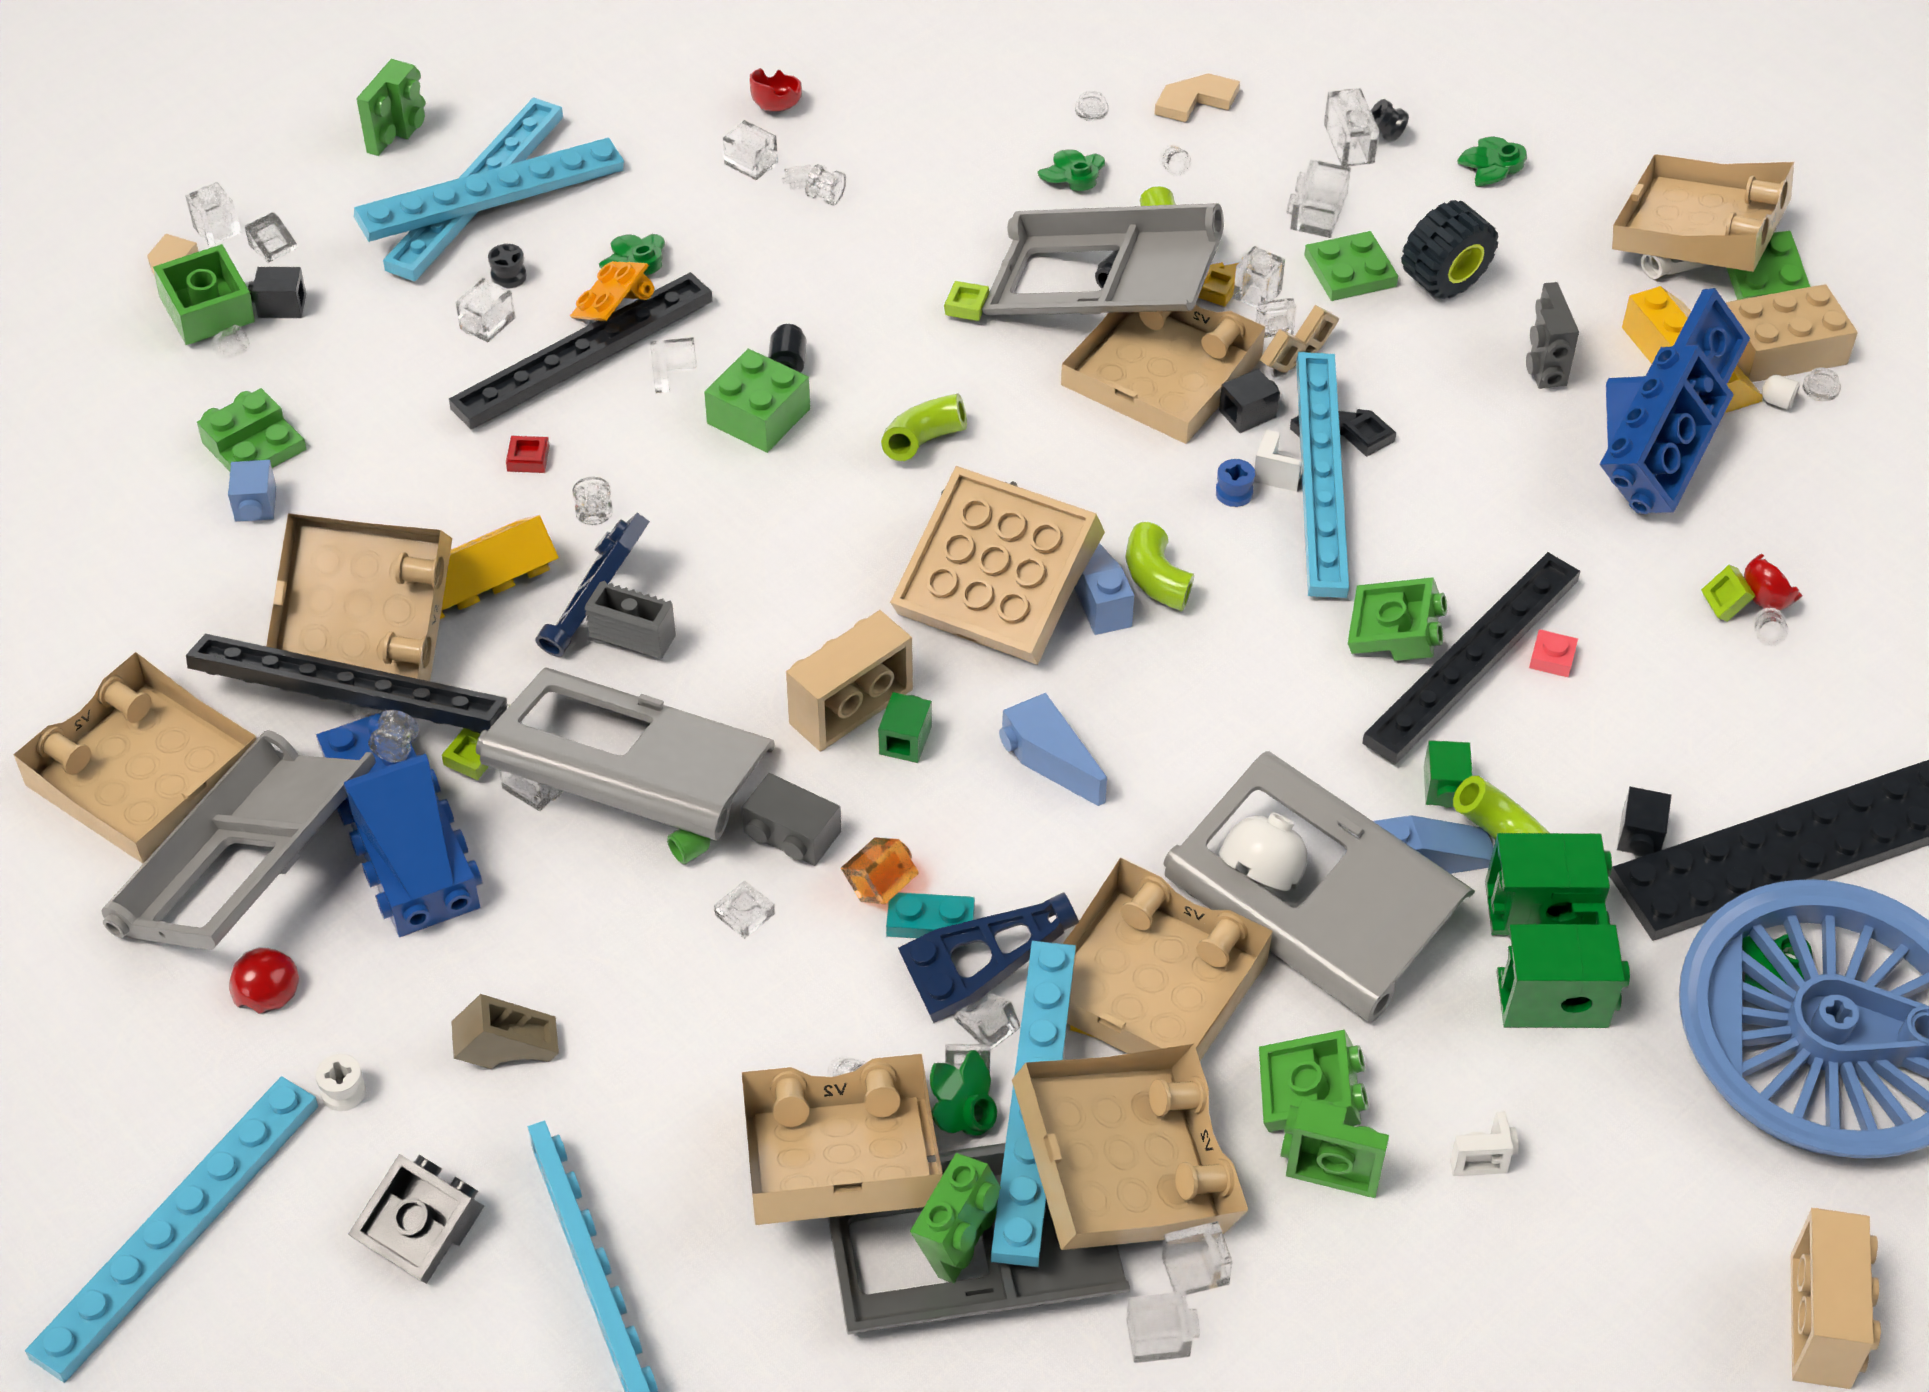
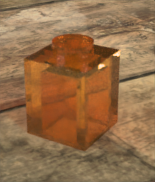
(880, 870)

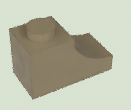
(501, 1031)

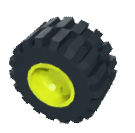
(1449, 249)

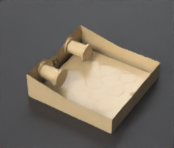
(1705, 211)
(1164, 365)
(997, 564)
(360, 593)
(133, 757)
(1158, 966)
(840, 1140)
(1127, 1147)

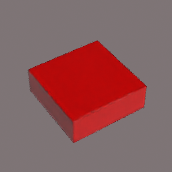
(527, 454)

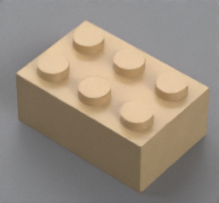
(1793, 332)
(849, 680)
(1833, 1298)

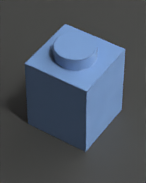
(252, 490)

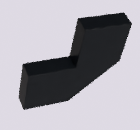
(1361, 429)

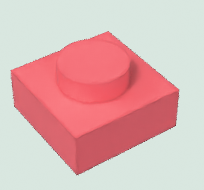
(1553, 653)

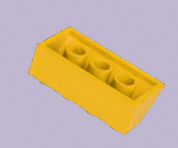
(1655, 321)
(496, 560)

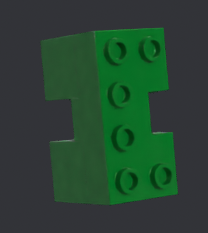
(1563, 950)

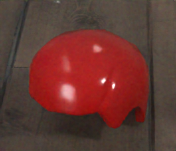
(774, 92)
(1769, 585)
(263, 979)

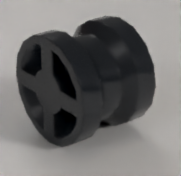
(1389, 120)
(507, 265)

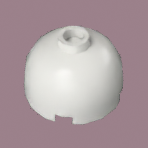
(1268, 850)

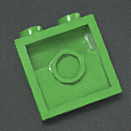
(391, 106)
(250, 431)
(1398, 618)
(1312, 1069)
(1331, 1152)
(957, 1216)

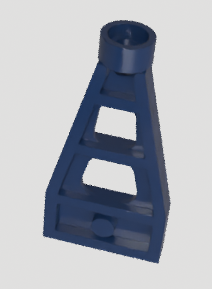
(612, 551)
(935, 973)

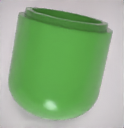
(687, 845)

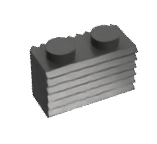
(630, 619)

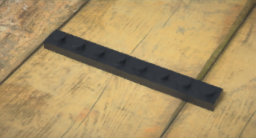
(579, 351)
(1470, 658)
(346, 683)

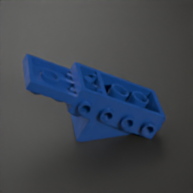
(1669, 416)
(403, 834)

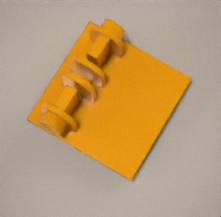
(614, 284)

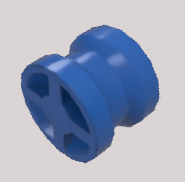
(1235, 482)

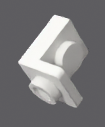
(1485, 1153)

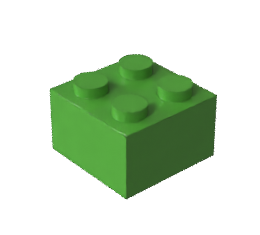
(204, 294)
(757, 400)

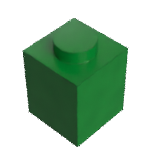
(905, 727)
(1444, 770)

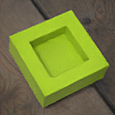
(966, 300)
(1728, 593)
(462, 755)

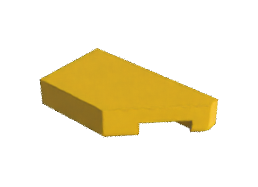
(1219, 284)

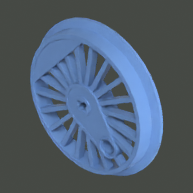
(1824, 1020)

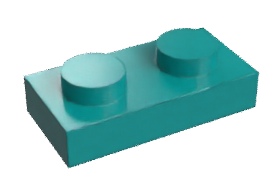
(918, 914)

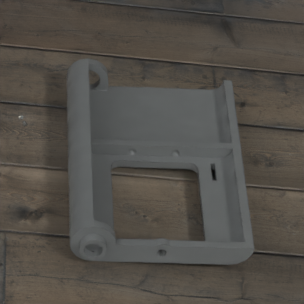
(1057, 1279)

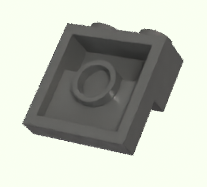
(1552, 339)

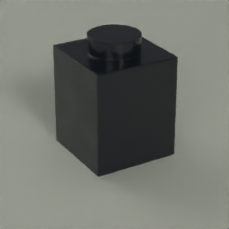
(278, 292)
(1249, 400)
(1643, 821)

